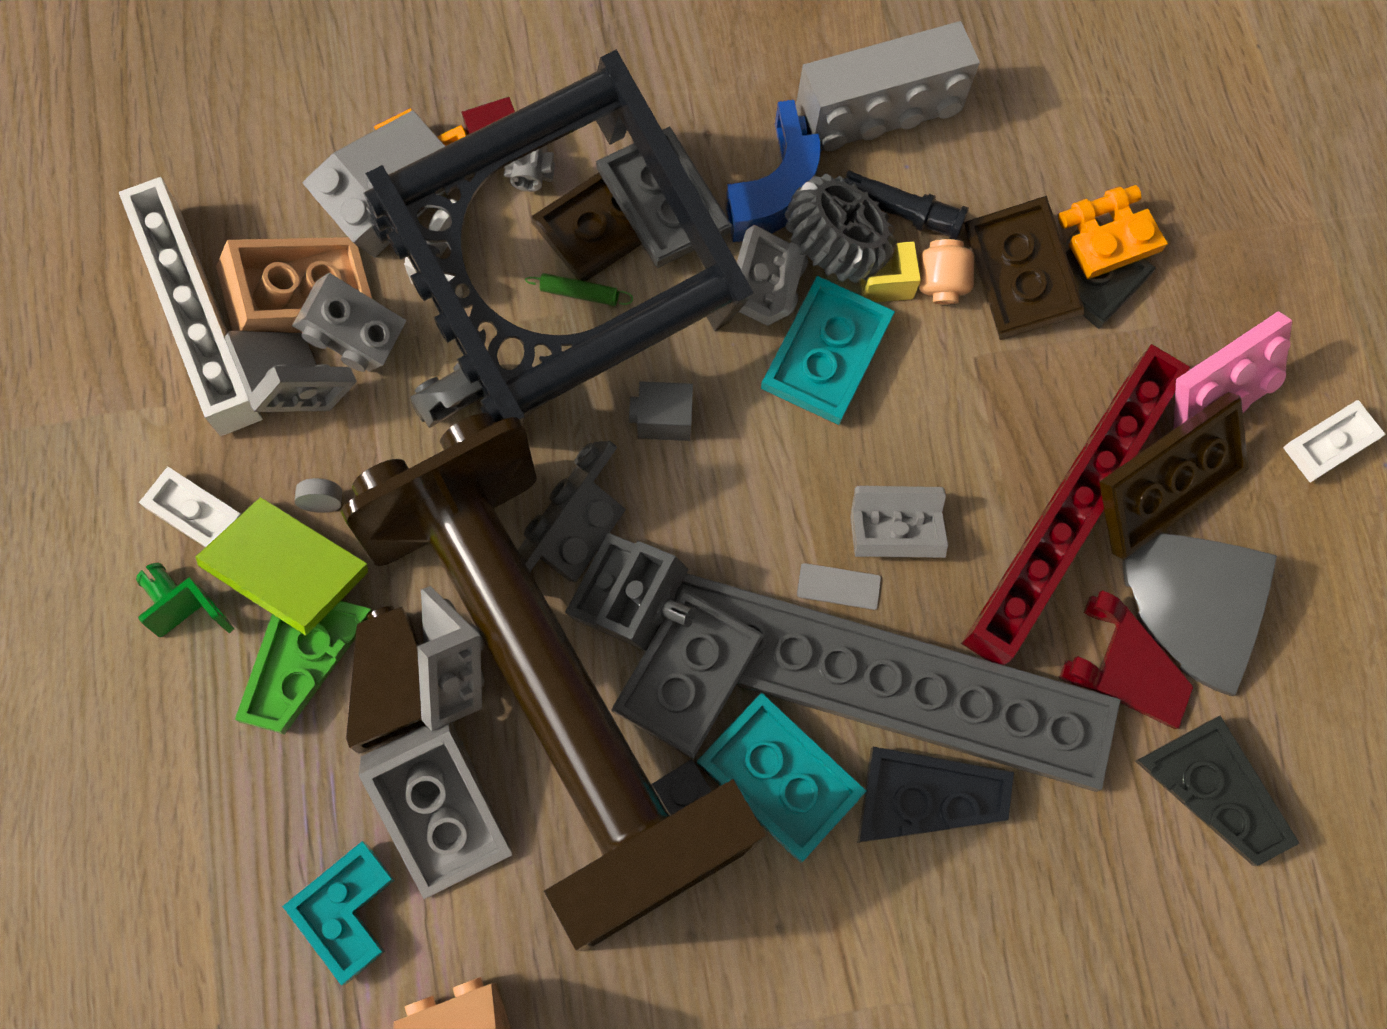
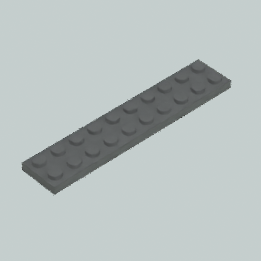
(920, 688)

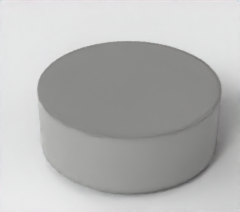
(318, 495)

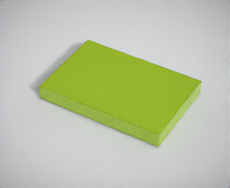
(282, 565)

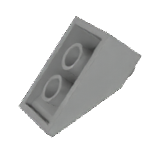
(342, 178)
(434, 807)

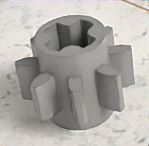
(531, 170)

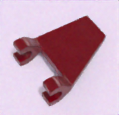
(1132, 667)

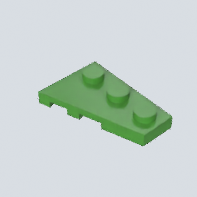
(295, 666)

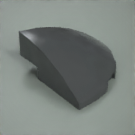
(1202, 603)

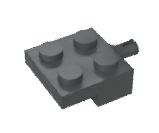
(630, 591)

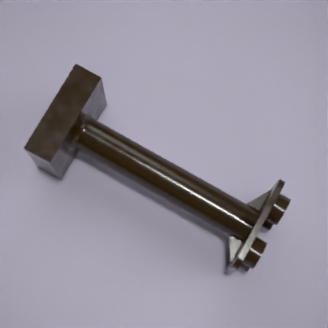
(642, 847)

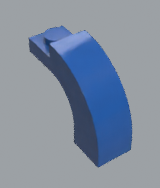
(767, 199)

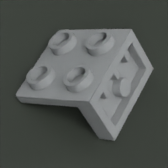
(283, 374)
(448, 663)

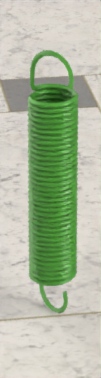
(579, 289)

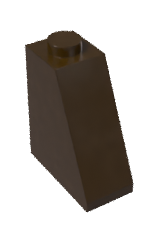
(384, 680)

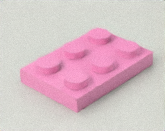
(1244, 367)

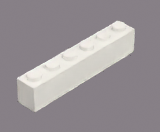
(188, 305)

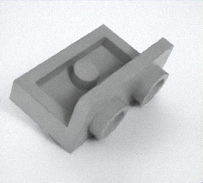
(772, 273)
(898, 521)

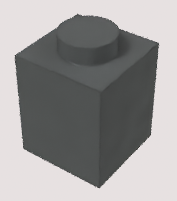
(662, 411)

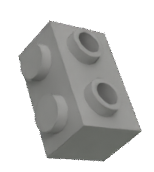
(348, 324)

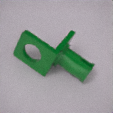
(174, 602)

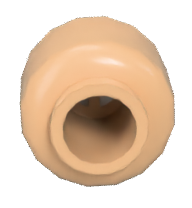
(946, 271)

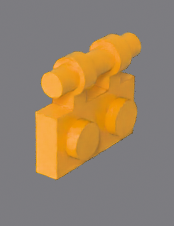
(1115, 243)

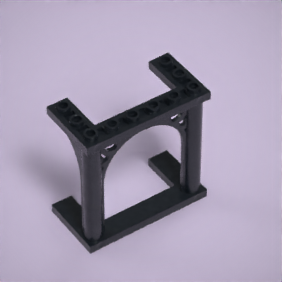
(617, 107)

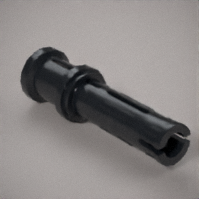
(922, 211)

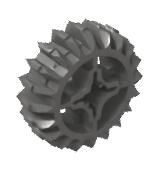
(840, 228)

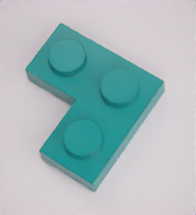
(328, 911)

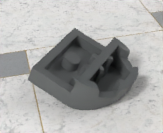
(444, 397)

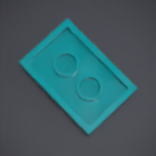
(827, 350)
(783, 777)

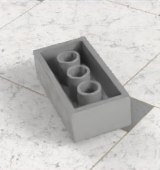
(887, 86)

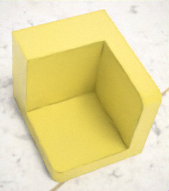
(896, 279)

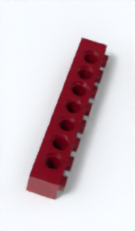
(1073, 508)

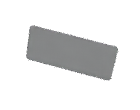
(839, 586)

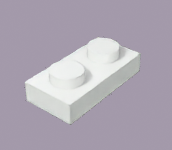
(1334, 441)
(188, 507)

